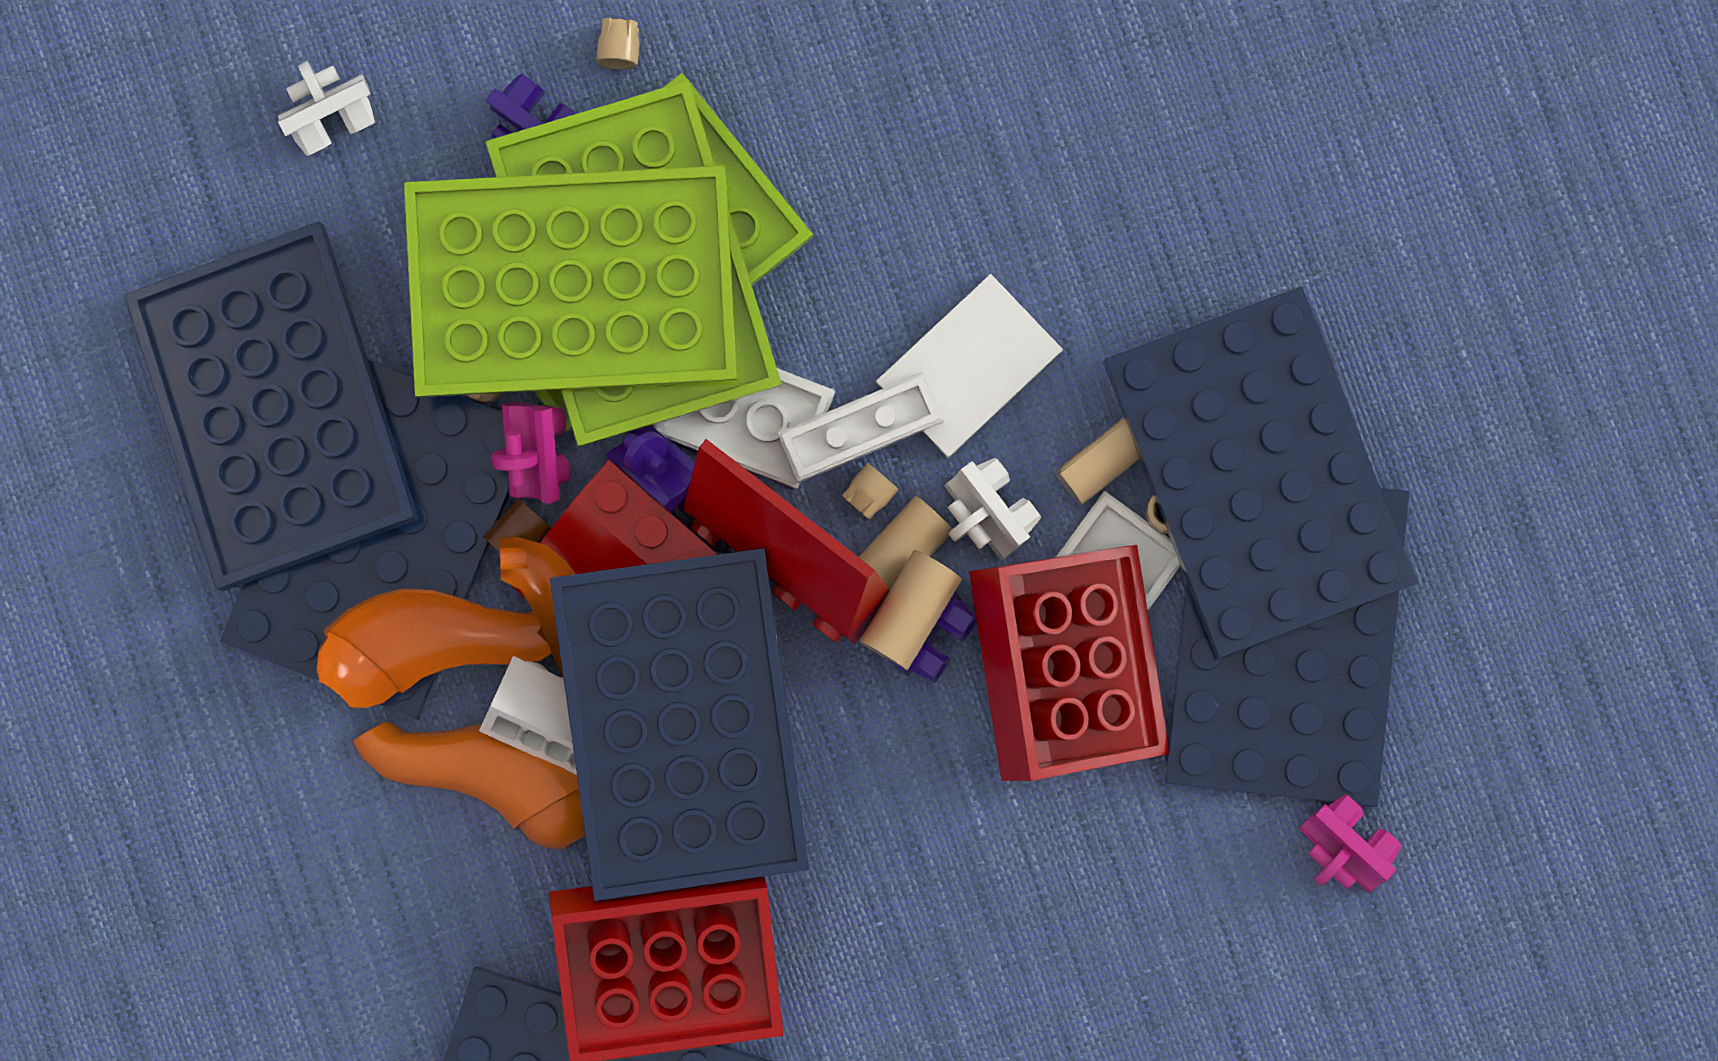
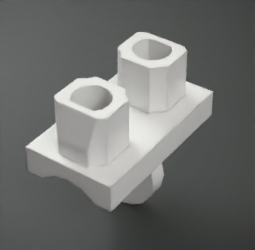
(304, 120)
(984, 513)

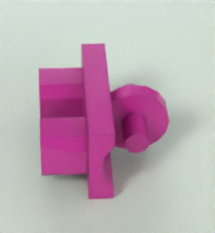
(530, 451)
(1344, 852)

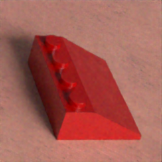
(619, 527)
(799, 554)
(1069, 663)
(665, 969)

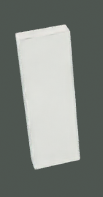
(860, 427)

